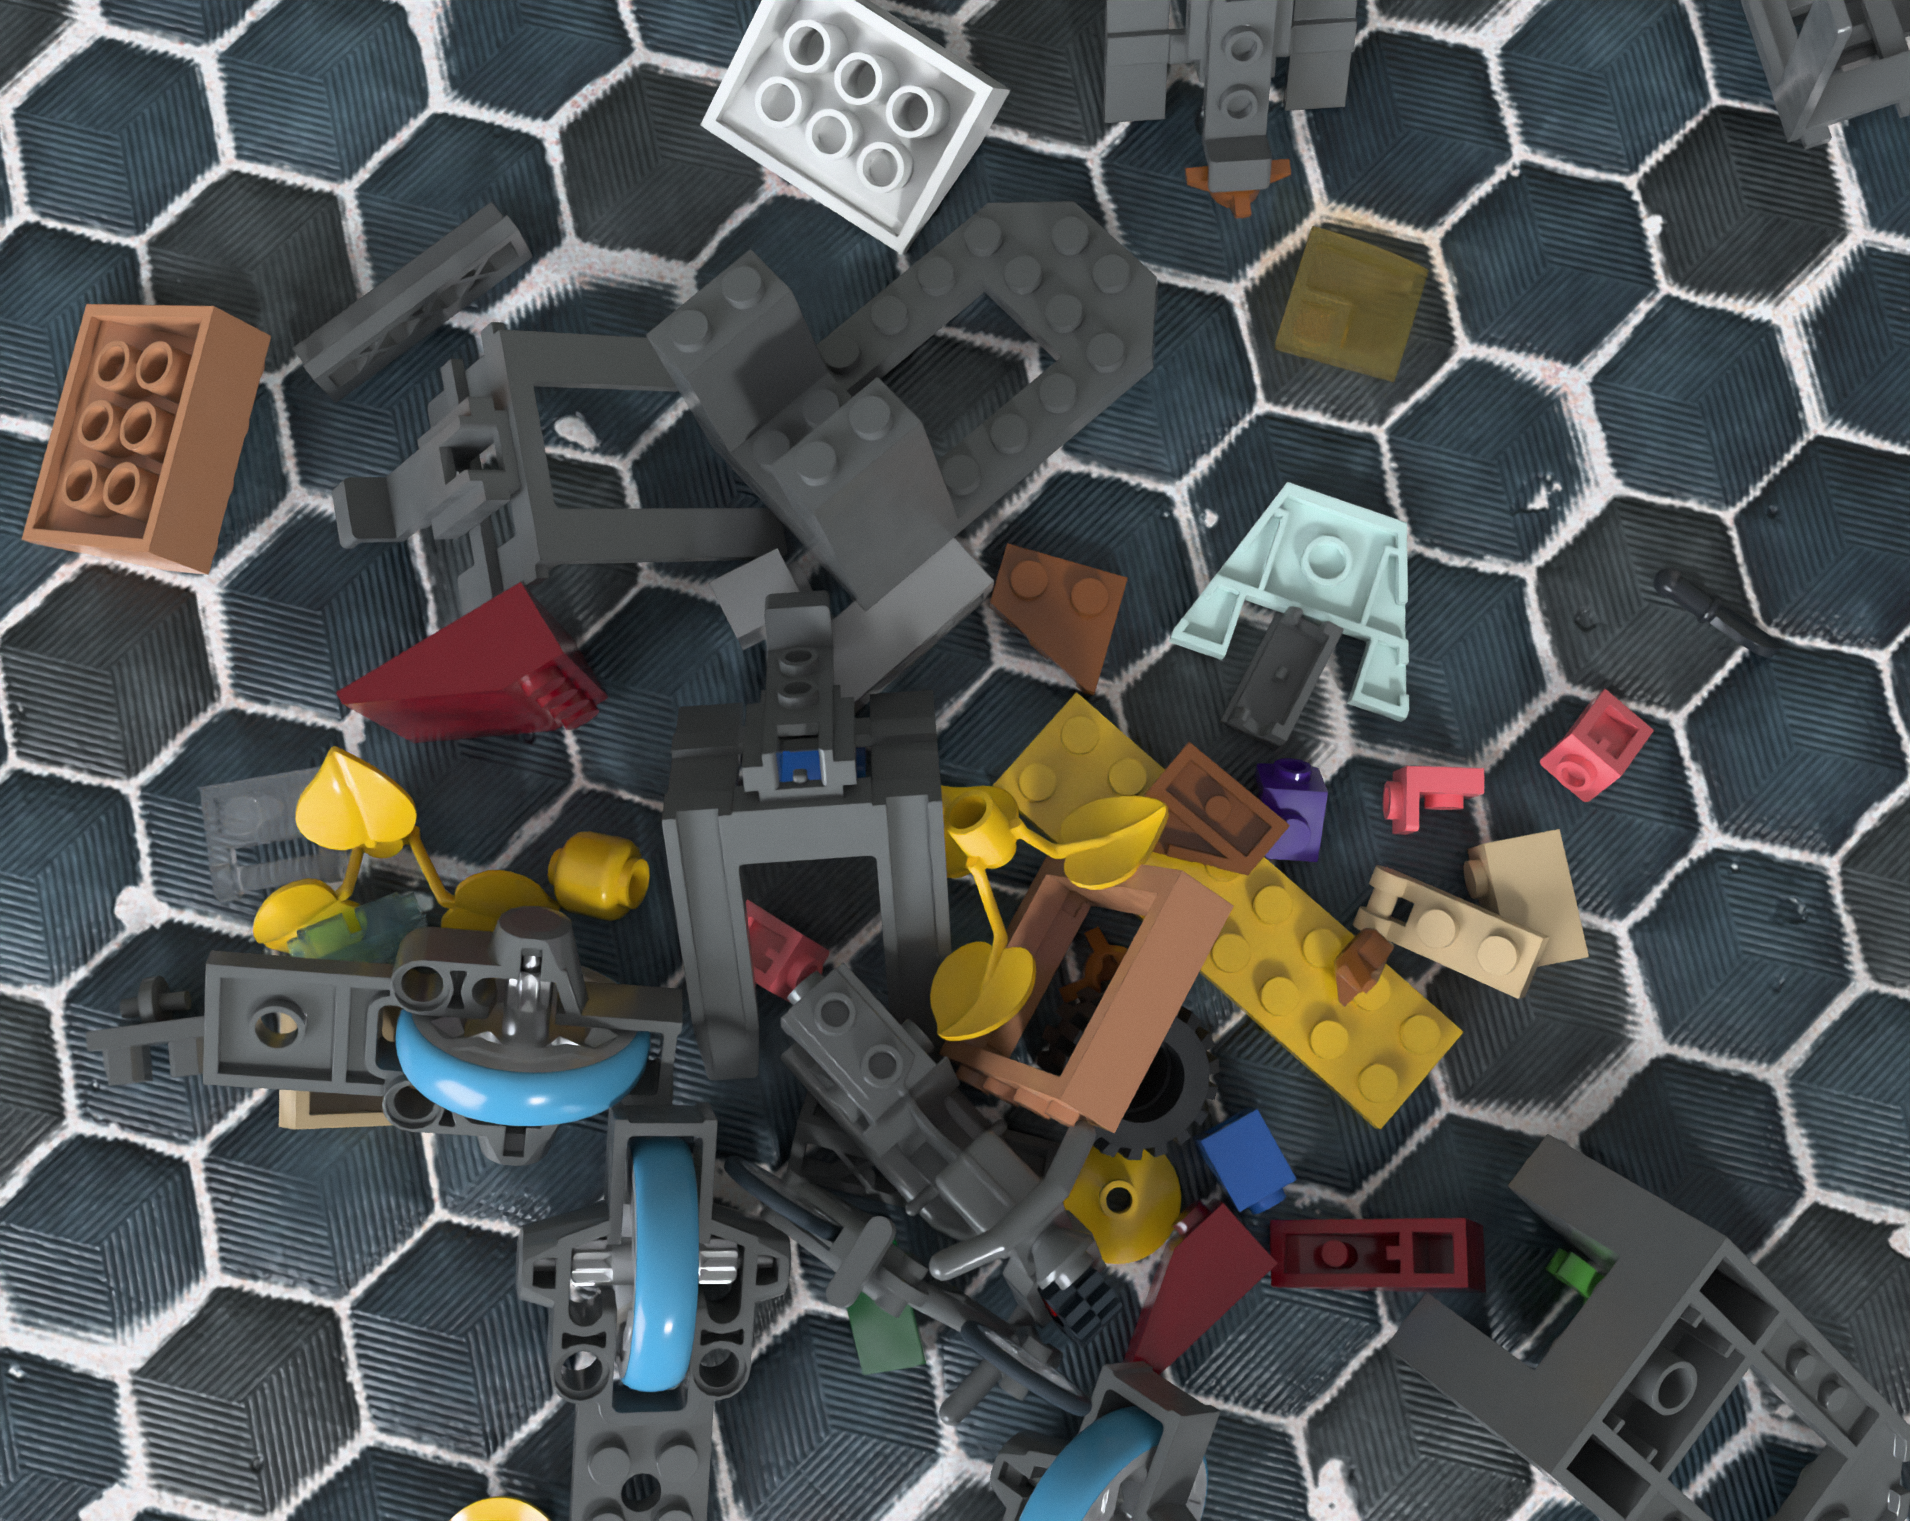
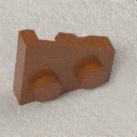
(1060, 609)
(1212, 816)

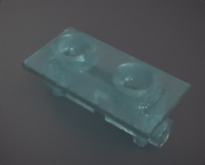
(382, 924)

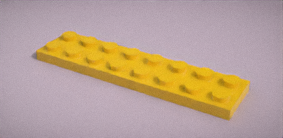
(1276, 942)

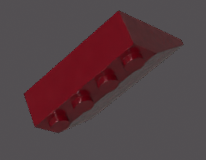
(483, 676)

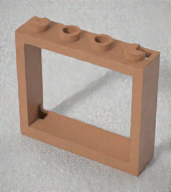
(1134, 1011)

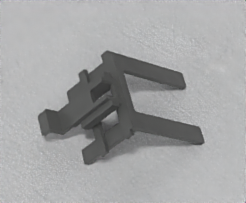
(1839, 67)
(499, 406)

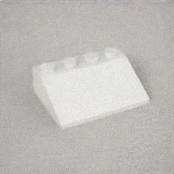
(855, 111)

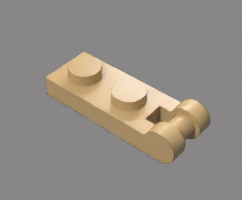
(1454, 932)

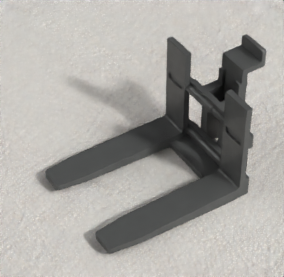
(1235, 57)
(719, 826)

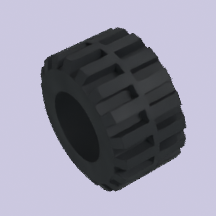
(1167, 1096)

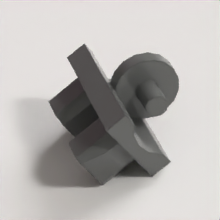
(128, 1047)

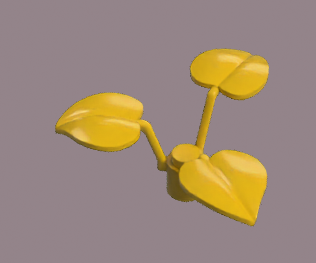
(369, 812)
(1102, 847)

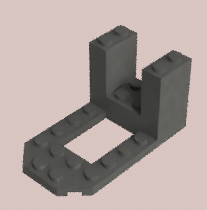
(842, 450)
(1657, 1362)

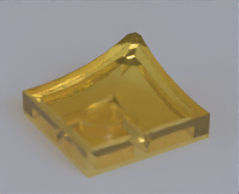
(1351, 305)

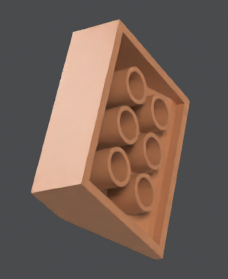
(148, 435)

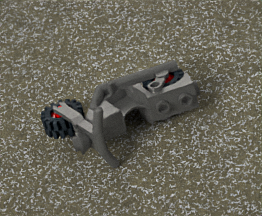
(948, 1155)

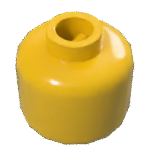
(599, 875)

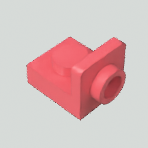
(1597, 747)
(1439, 786)
(780, 952)

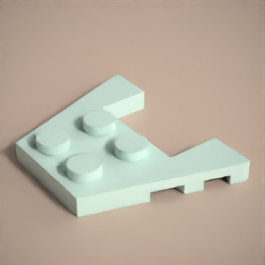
(1333, 565)

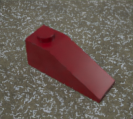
(1379, 1255)
(1197, 1281)

